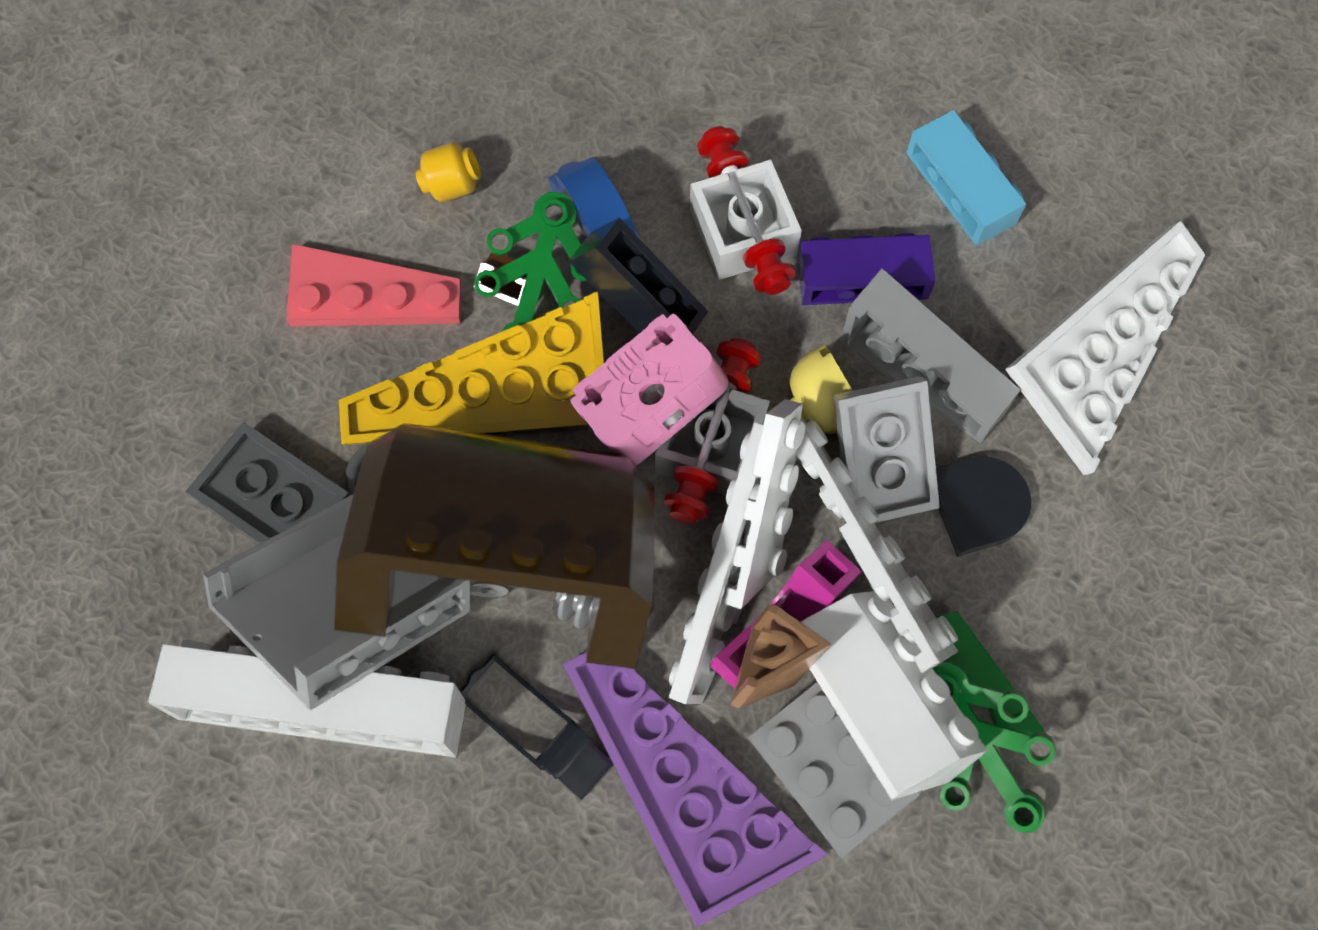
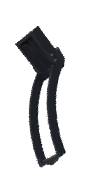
(568, 756)

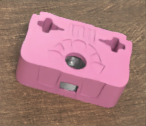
(649, 389)

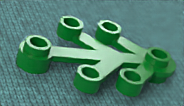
(539, 262)
(996, 735)

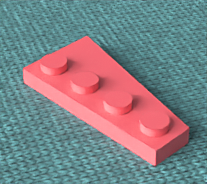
(358, 291)

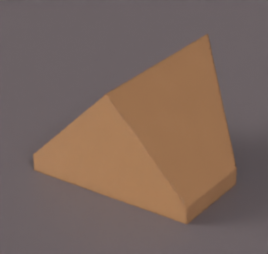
(775, 656)

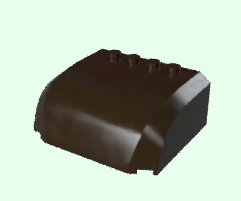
(501, 517)

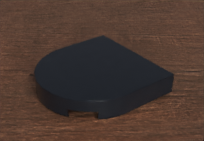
(982, 502)

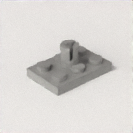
(889, 446)

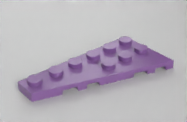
(699, 809)

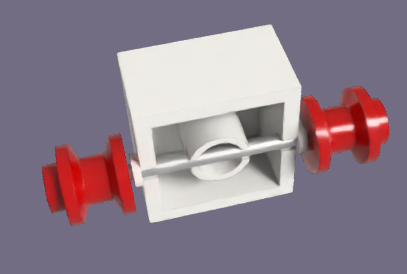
(744, 215)

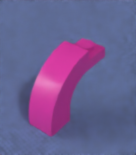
(812, 587)

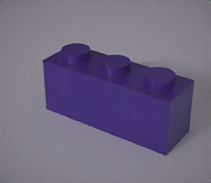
(842, 268)

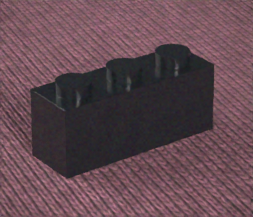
(634, 278)

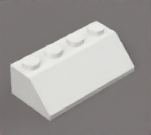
(889, 707)

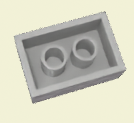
(826, 771)

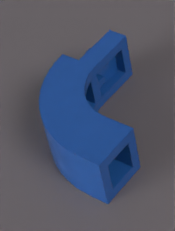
(592, 195)

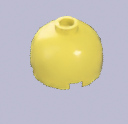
(814, 384)

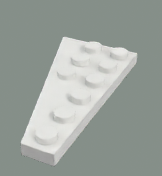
(692, 672)

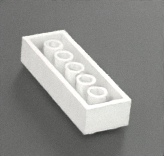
(246, 694)

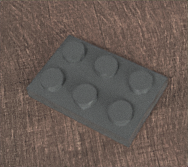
(261, 486)

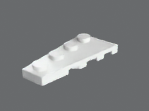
(767, 507)

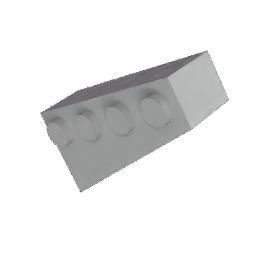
(909, 341)

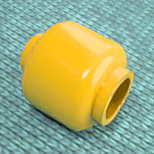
(448, 172)

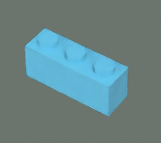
(966, 177)

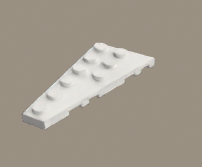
(1103, 347)
(877, 555)

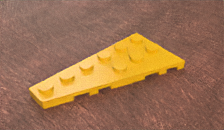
(492, 386)

